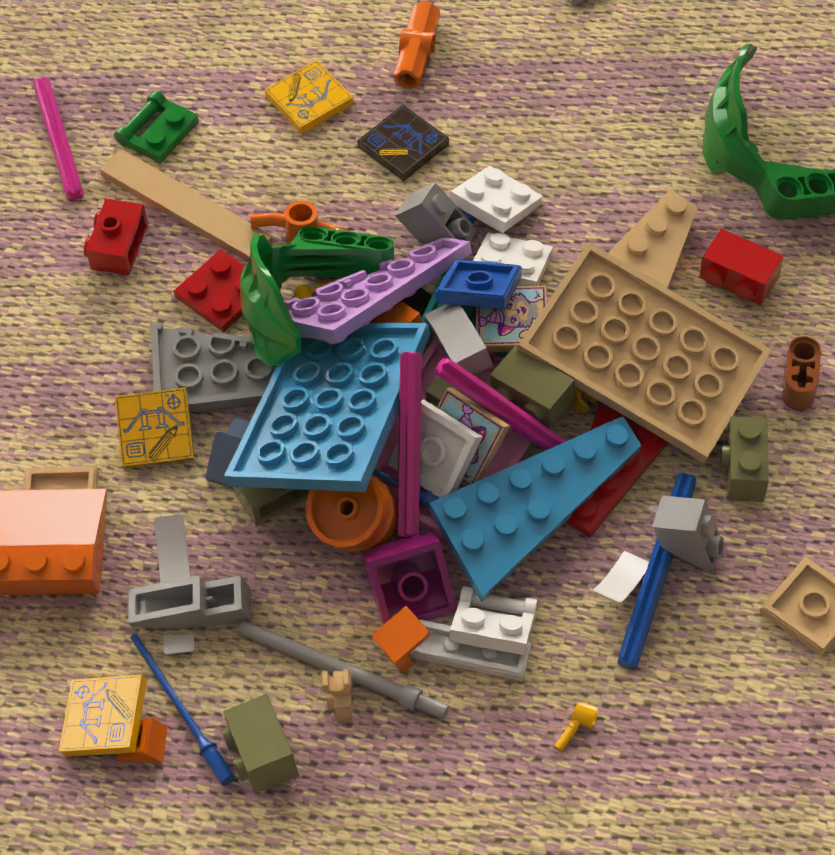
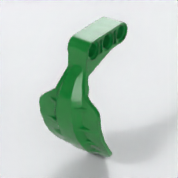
(782, 188)
(310, 254)

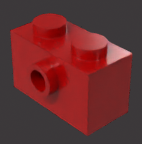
(116, 236)
(741, 266)

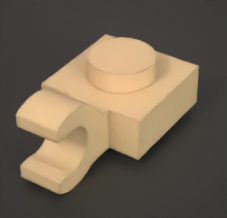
(338, 693)

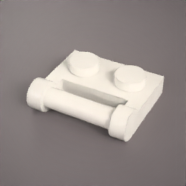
(493, 629)

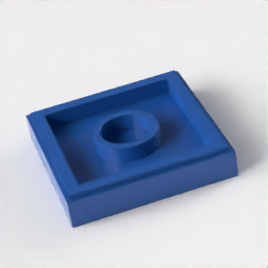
(479, 284)

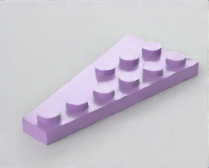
(362, 297)

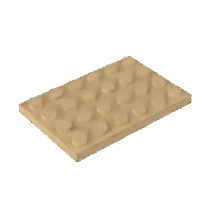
(645, 351)

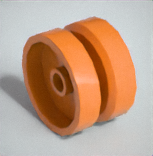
(353, 531)

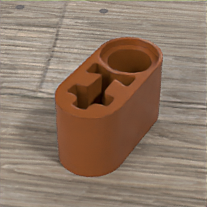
(801, 370)

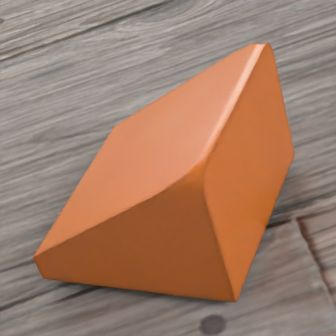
(149, 745)

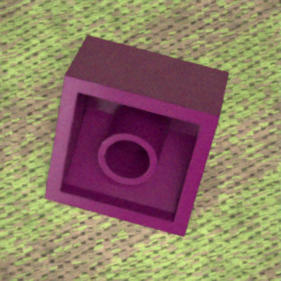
(410, 575)

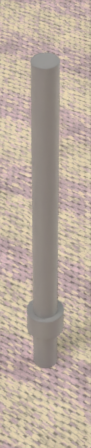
(408, 697)

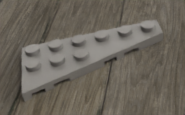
(214, 368)

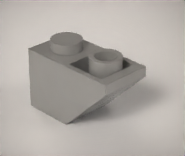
(433, 215)
(688, 531)

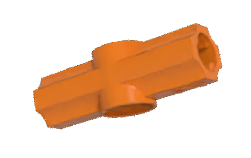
(417, 44)

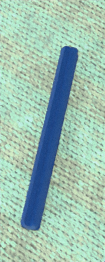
(651, 589)

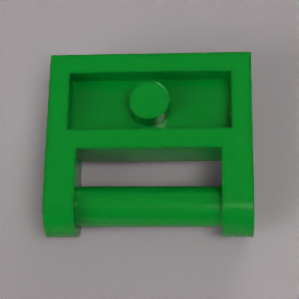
(164, 132)

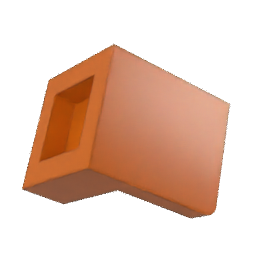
(400, 637)

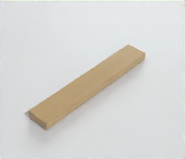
(181, 203)

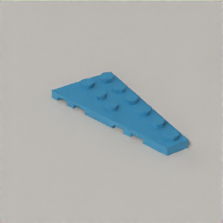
(518, 508)

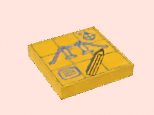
(309, 96)
(154, 427)
(103, 716)

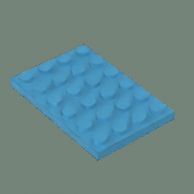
(327, 412)

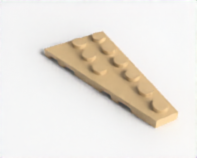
(658, 238)

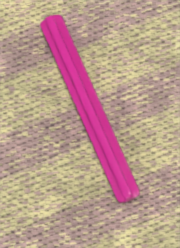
(58, 139)
(497, 404)
(409, 444)

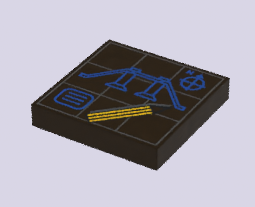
(403, 142)

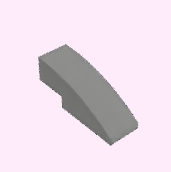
(459, 338)
(190, 603)

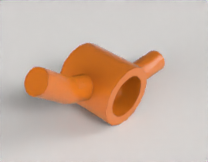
(295, 217)

